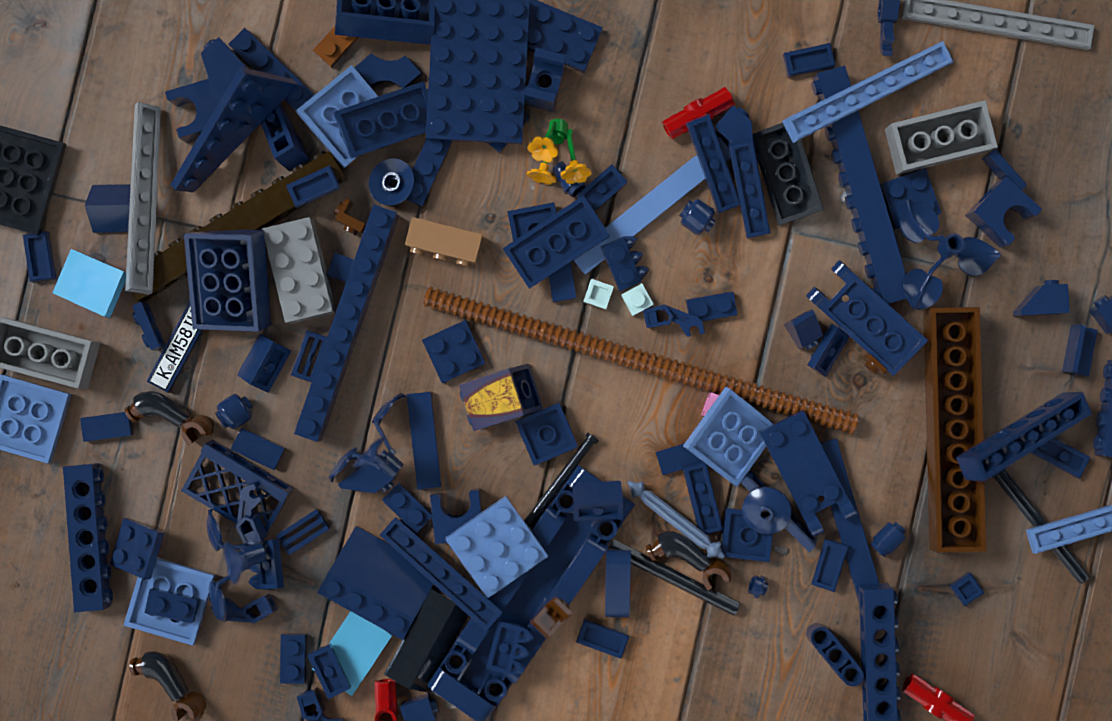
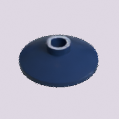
(384, 175)
(766, 499)

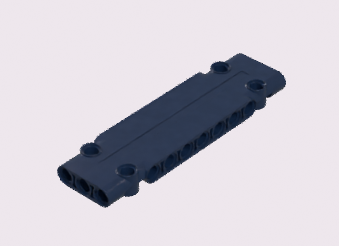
(572, 555)

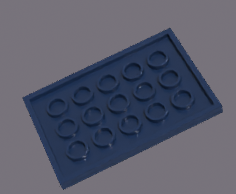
(478, 71)

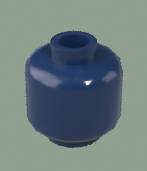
(697, 217)
(234, 411)

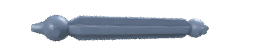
(675, 519)

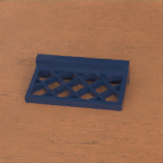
(243, 470)

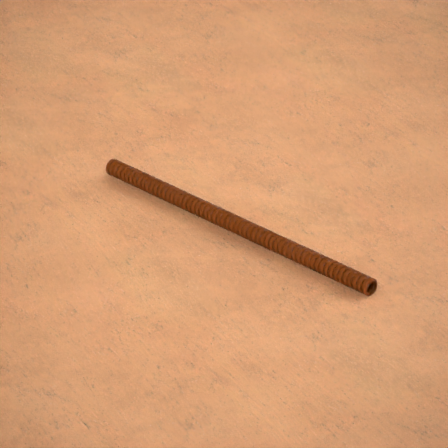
(639, 359)

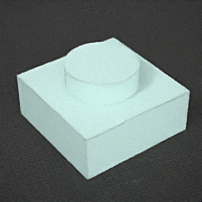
(598, 294)
(637, 299)

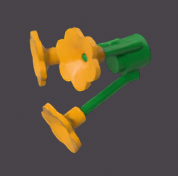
(545, 150)

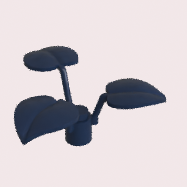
(974, 255)
(384, 460)
(235, 561)

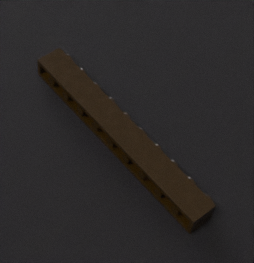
(258, 212)

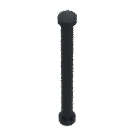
(560, 479)

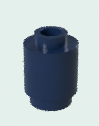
(888, 539)

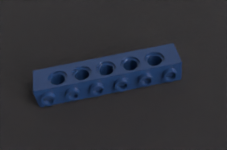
(1023, 436)
(79, 548)
(869, 598)

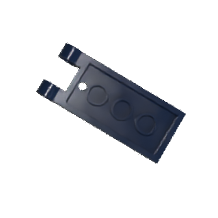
(870, 320)
(805, 469)

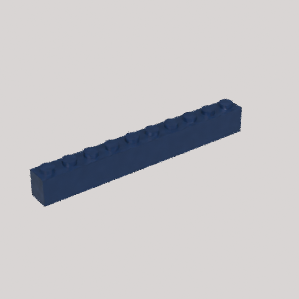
(863, 192)
(347, 323)

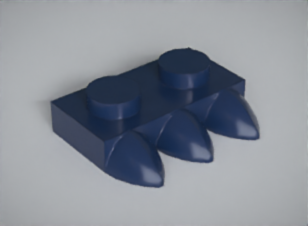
(623, 262)
(269, 572)
(506, 648)

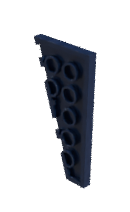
(240, 111)

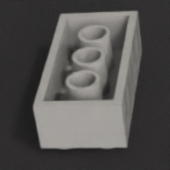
(940, 137)
(299, 270)
(47, 353)

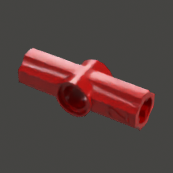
(712, 104)
(386, 698)
(935, 700)

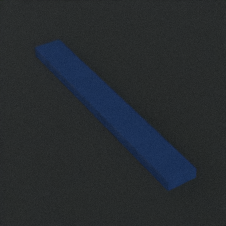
(851, 531)

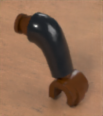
(156, 404)
(677, 545)
(162, 669)

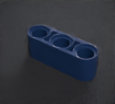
(617, 583)
(844, 660)

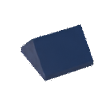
(109, 208)

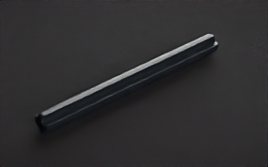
(1036, 519)
(678, 579)

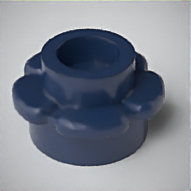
(757, 586)

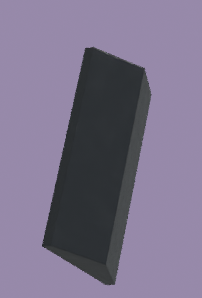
(786, 174)
(426, 642)

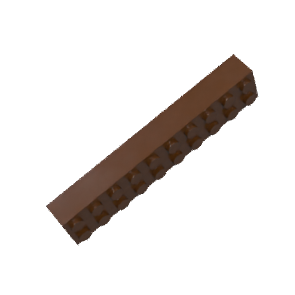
(953, 428)

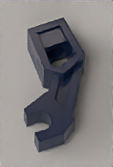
(887, 15)
(684, 319)
(246, 513)
(244, 614)
(310, 697)

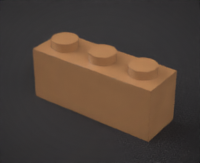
(443, 242)

